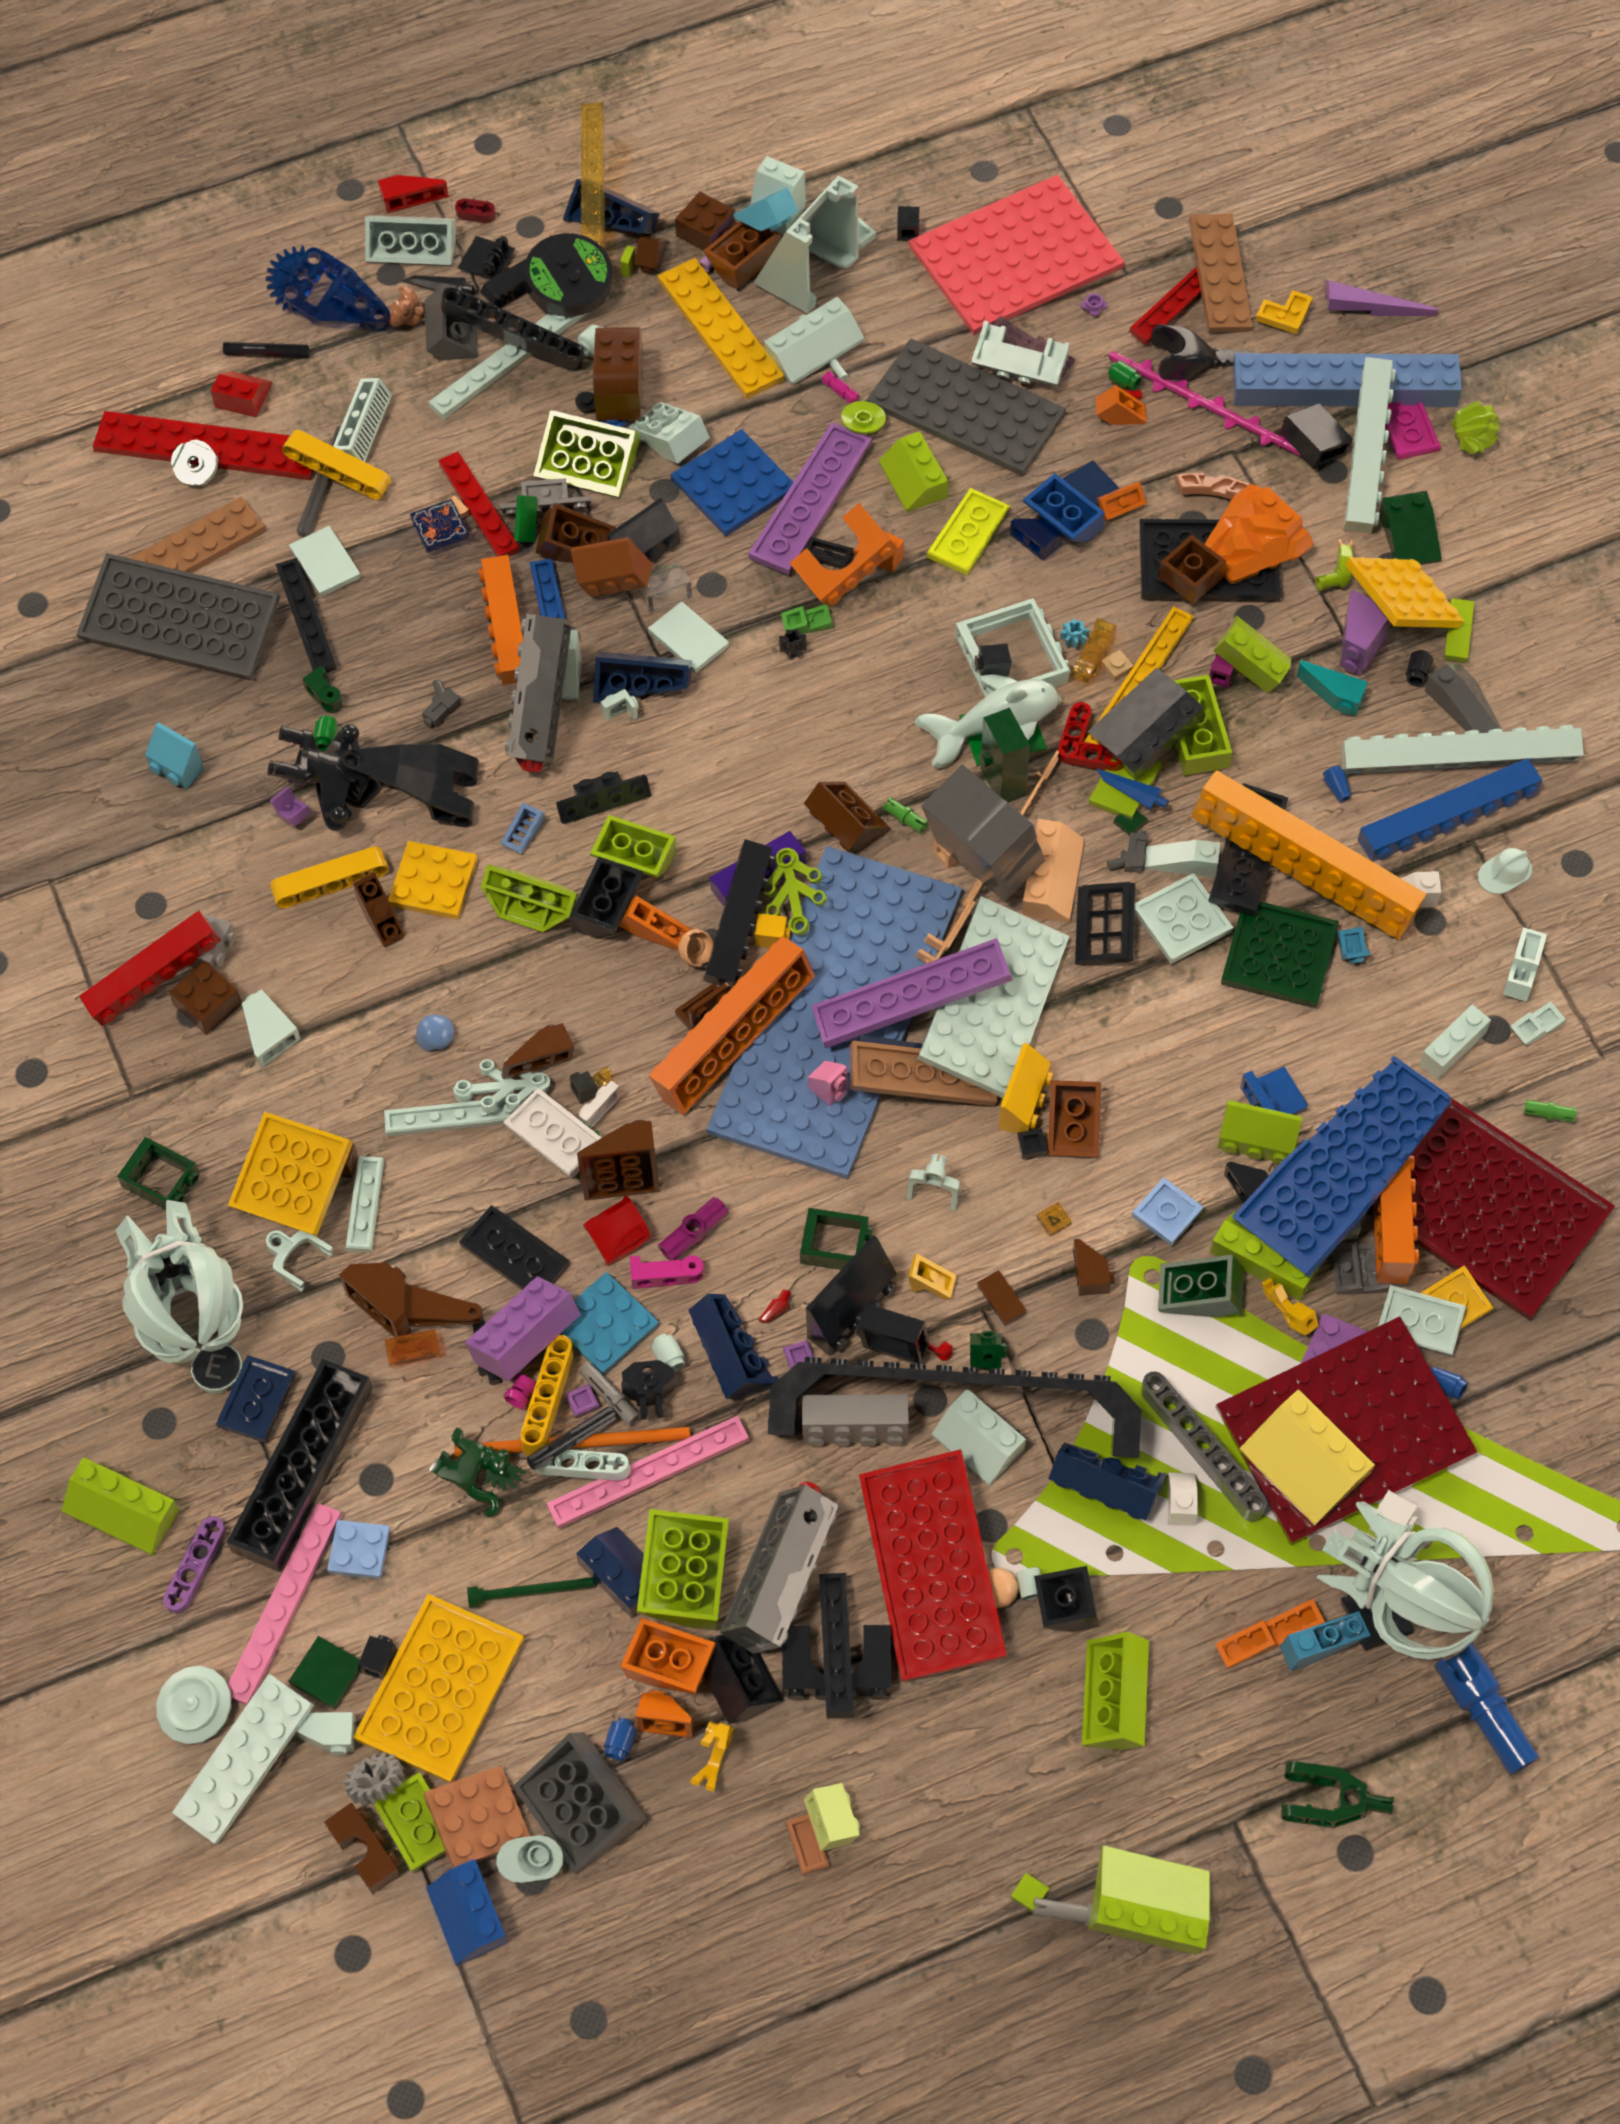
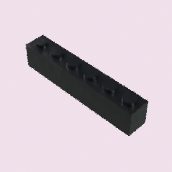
(738, 913)

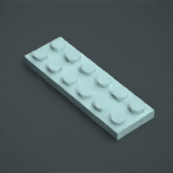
(243, 1759)

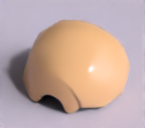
(695, 947)
(1004, 1586)

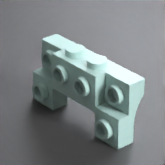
(1019, 362)

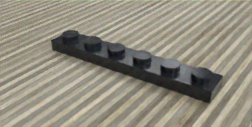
(305, 615)
(836, 1646)

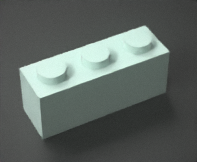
(1455, 1042)

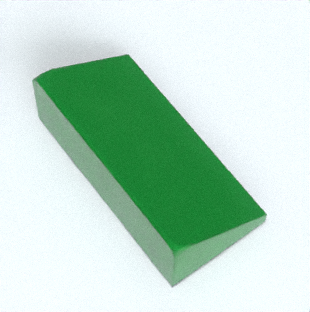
(525, 518)

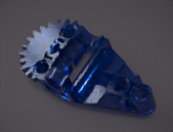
(340, 298)

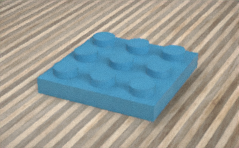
(608, 1324)

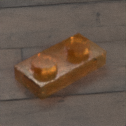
(412, 1347)

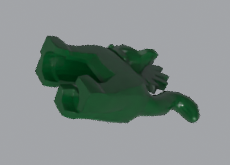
(468, 1466)

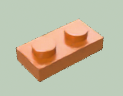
(1122, 500)

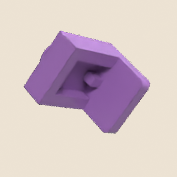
(289, 808)

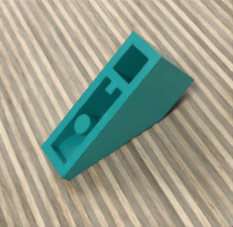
(1335, 688)

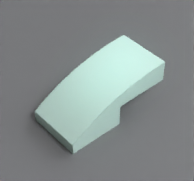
(1539, 1024)

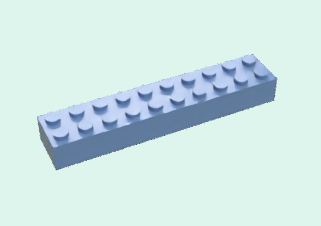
(1336, 379)

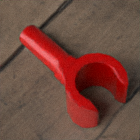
(943, 1352)

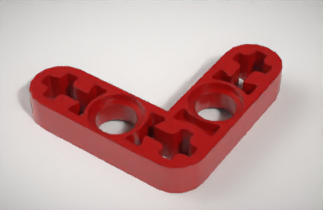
(1079, 747)

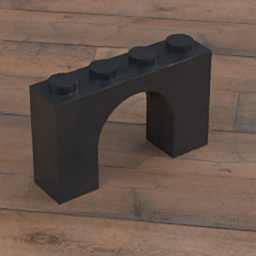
(870, 1679)

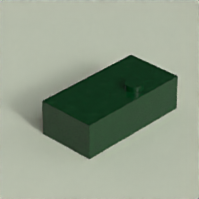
(1004, 755)

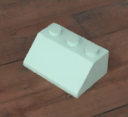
(981, 1434)

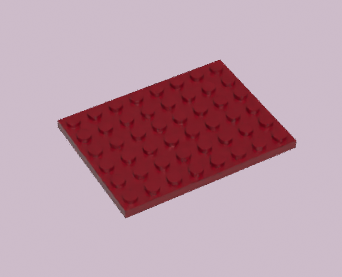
(1499, 1209)
(1380, 1399)

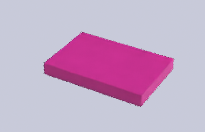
(1411, 431)

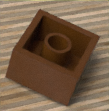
(704, 221)
(1192, 569)
(205, 997)

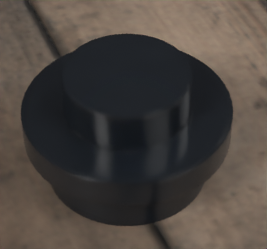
(585, 402)

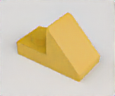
(930, 1276)

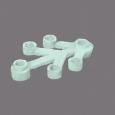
(530, 1082)

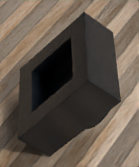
(1032, 1143)

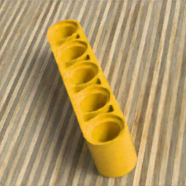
(336, 464)
(327, 877)
(551, 1385)

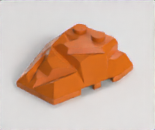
(1258, 533)

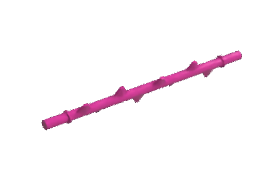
(1215, 405)

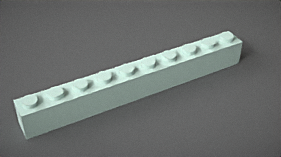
(1461, 750)

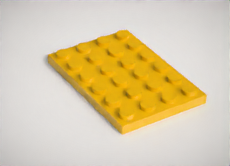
(439, 1688)

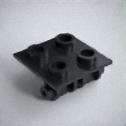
(487, 256)

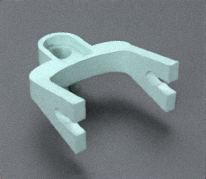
(936, 1176)
(287, 1246)

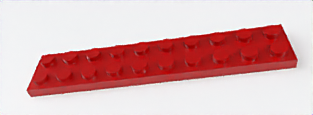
(234, 447)

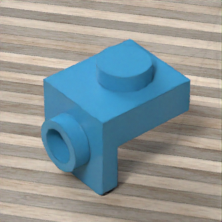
(1352, 944)

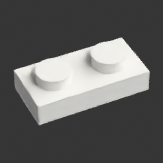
(603, 1101)

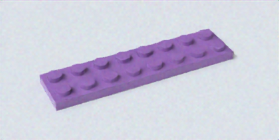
(810, 498)
(911, 993)

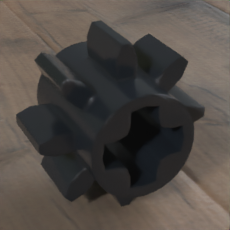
(793, 643)

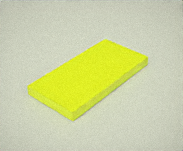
(968, 531)

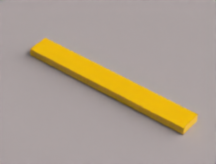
(1153, 656)

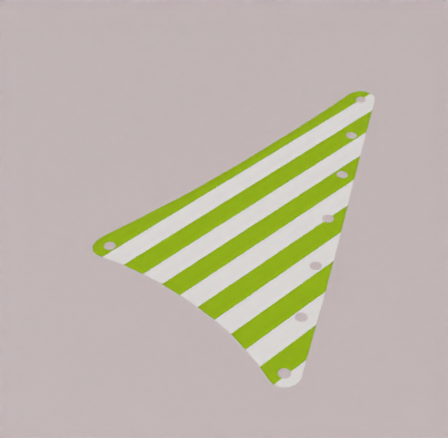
(1215, 1360)

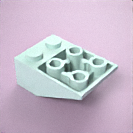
(671, 431)

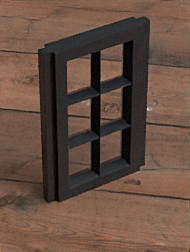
(1127, 923)

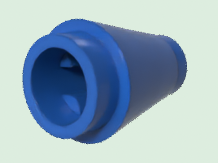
(1337, 782)
(1451, 1383)

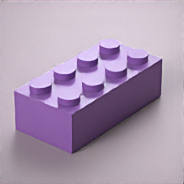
(522, 1328)

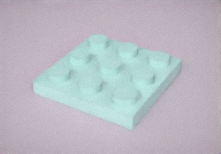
(1182, 918)

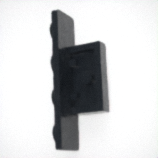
(601, 795)

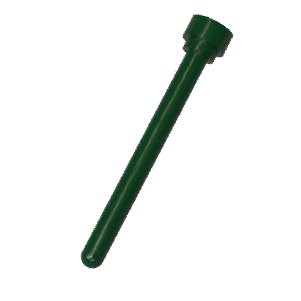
(478, 1595)

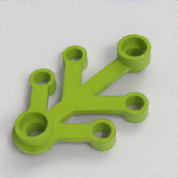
(792, 888)

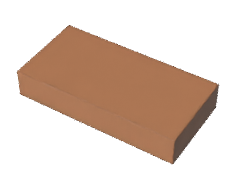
(806, 1845)

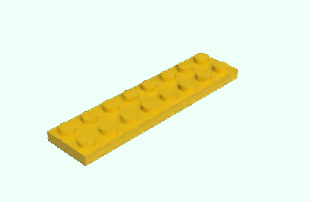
(721, 328)

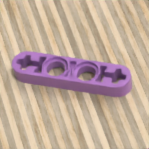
(199, 1566)

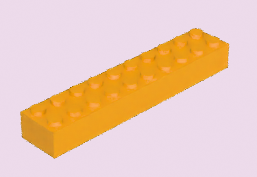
(1308, 855)

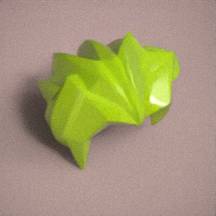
(1476, 427)

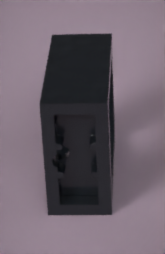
(892, 1334)

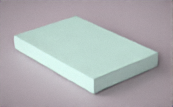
(325, 561)
(688, 636)
(1429, 1320)

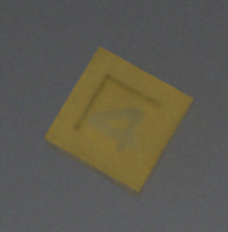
(1054, 1219)

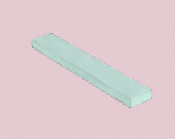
(443, 1117)

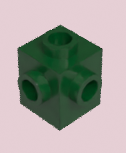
(986, 1350)

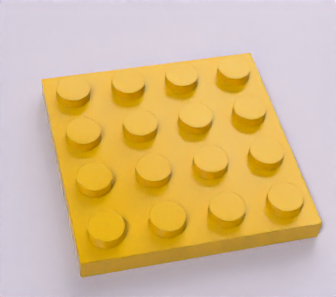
(1404, 592)
(290, 1173)

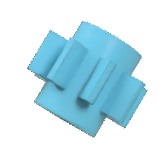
(1074, 633)

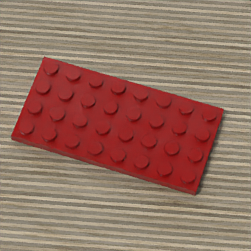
(932, 1566)

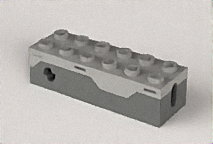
(538, 691)
(780, 1568)

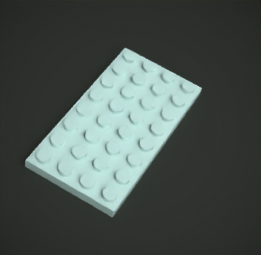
(985, 1032)

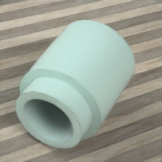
(668, 1351)

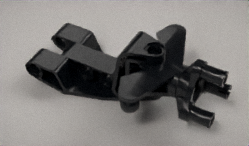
(357, 775)

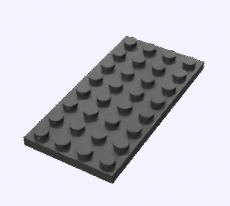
(967, 407)
(178, 616)

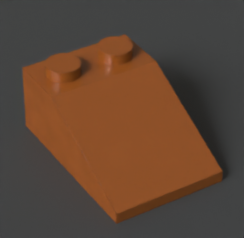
(1074, 1118)

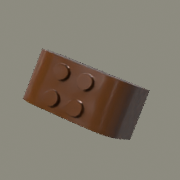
(618, 373)

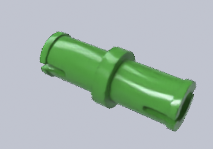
(906, 815)
(1550, 1111)

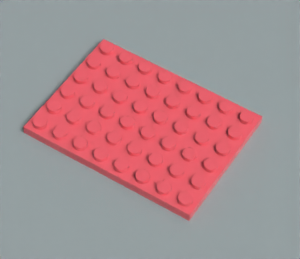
(1016, 254)

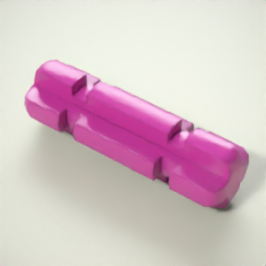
(840, 387)

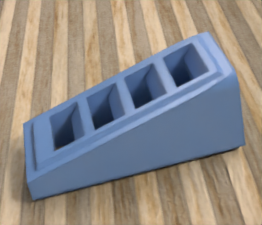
(524, 810)

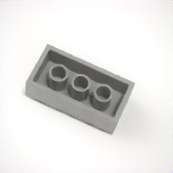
(855, 1419)

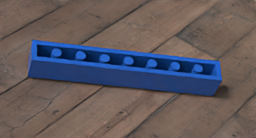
(1449, 810)

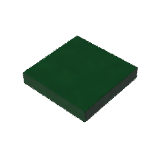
(325, 1672)

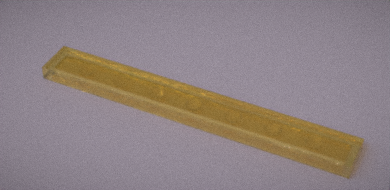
(592, 171)

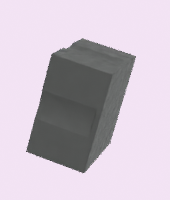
(983, 832)

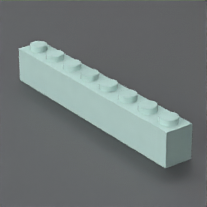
(1368, 445)

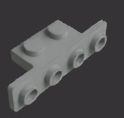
(548, 492)

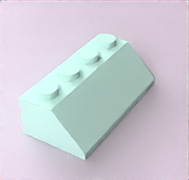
(409, 239)
(814, 340)

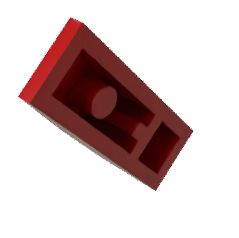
(409, 191)

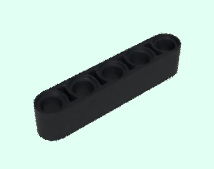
(505, 286)

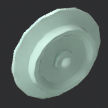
(193, 1705)

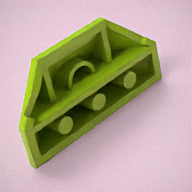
(527, 898)

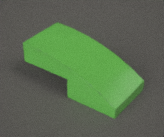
(809, 620)

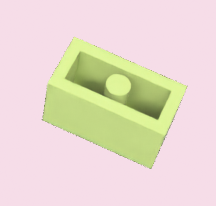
(832, 1816)

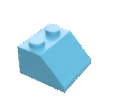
(769, 212)
(173, 756)

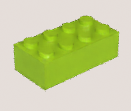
(1207, 744)

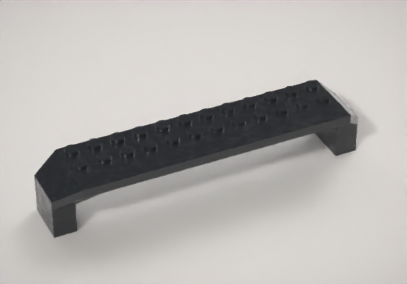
(1108, 1393)

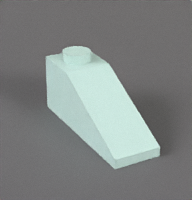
(1184, 858)
(329, 1731)

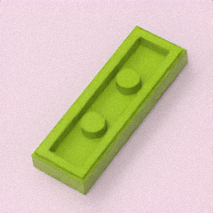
(1458, 639)

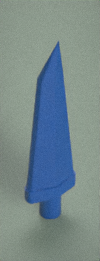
(1140, 792)

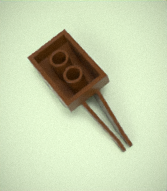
(397, 1305)

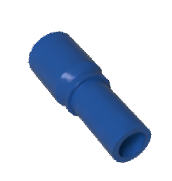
(1477, 1691)

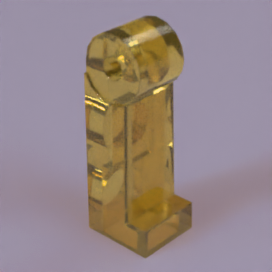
(1094, 650)

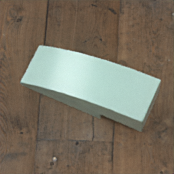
(1525, 964)

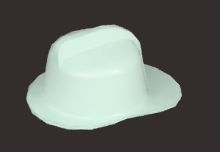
(1505, 871)
(529, 1859)

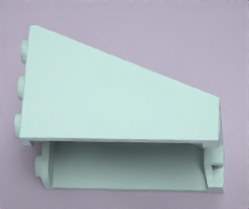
(825, 230)

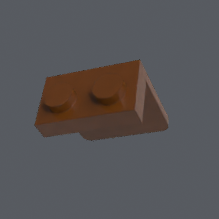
(694, 1009)

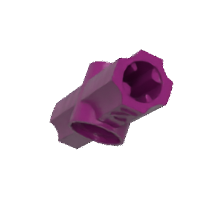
(705, 1219)

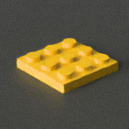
(433, 880)

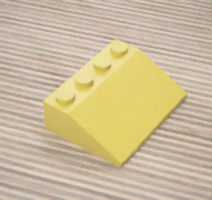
(1307, 1457)

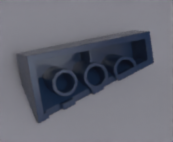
(618, 211)
(638, 674)
(730, 1348)
(1107, 1480)

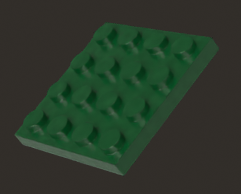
(1280, 953)

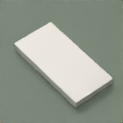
(551, 1131)

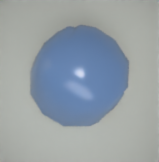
(434, 1032)

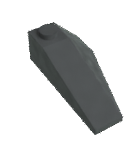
(1461, 698)

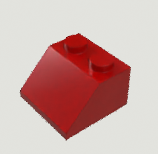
(240, 393)

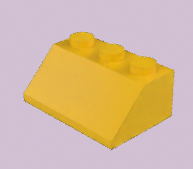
(1025, 1091)

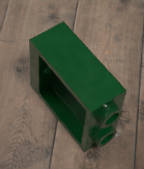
(139, 1162)
(828, 1259)

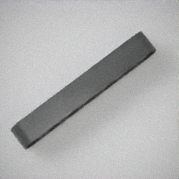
(1205, 1458)

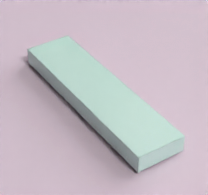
(364, 1204)

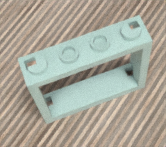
(1007, 616)

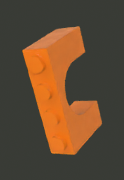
(833, 584)

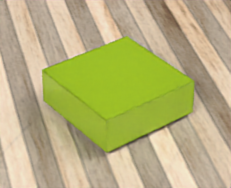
(627, 261)
(1027, 1890)

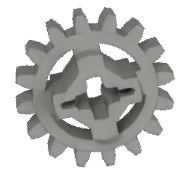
(373, 1778)

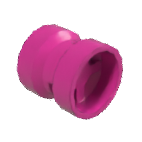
(520, 1391)

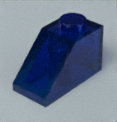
(1036, 536)

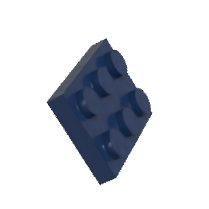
(256, 1399)

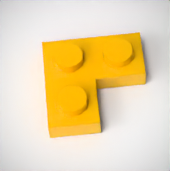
(1285, 317)

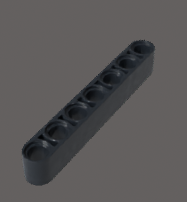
(506, 320)

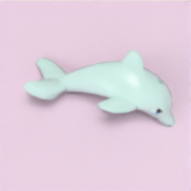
(1028, 700)

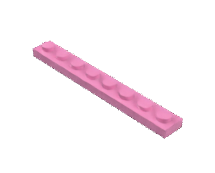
(649, 1472)
(283, 1603)

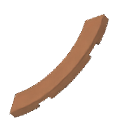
(1199, 484)

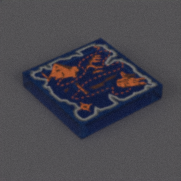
(439, 525)

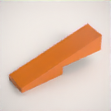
(1268, 1635)

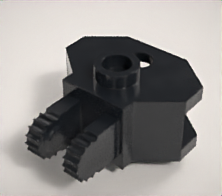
(648, 1387)

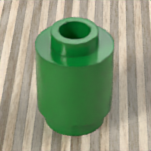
(1124, 376)
(325, 731)

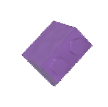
(1362, 633)

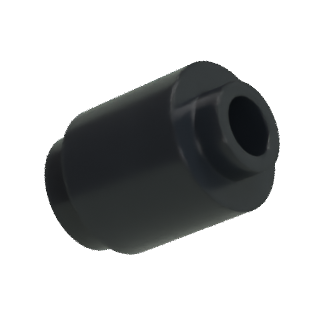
(1419, 667)

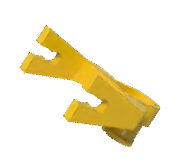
(722, 1736)

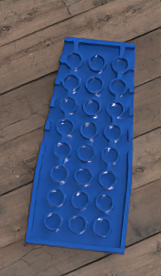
(1343, 1168)

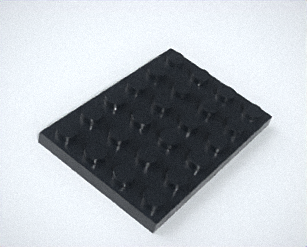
(1162, 536)

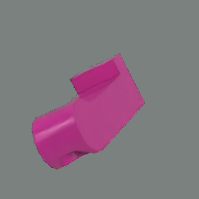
(665, 1272)

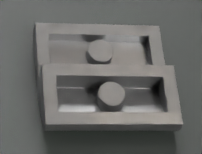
(1356, 1269)

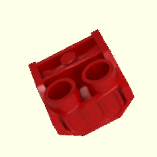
(618, 1231)

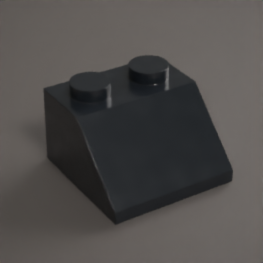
(1067, 1600)

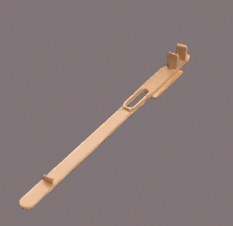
(968, 904)

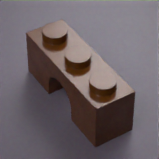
(350, 1827)

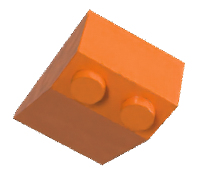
(666, 1657)

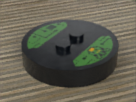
(568, 274)

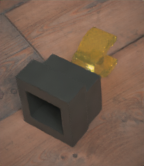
(585, 1086)

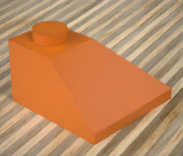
(662, 1715)

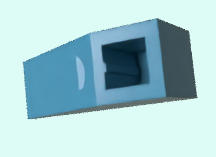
(1323, 1640)

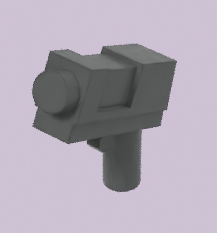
(443, 703)
(1134, 857)

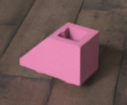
(829, 1082)

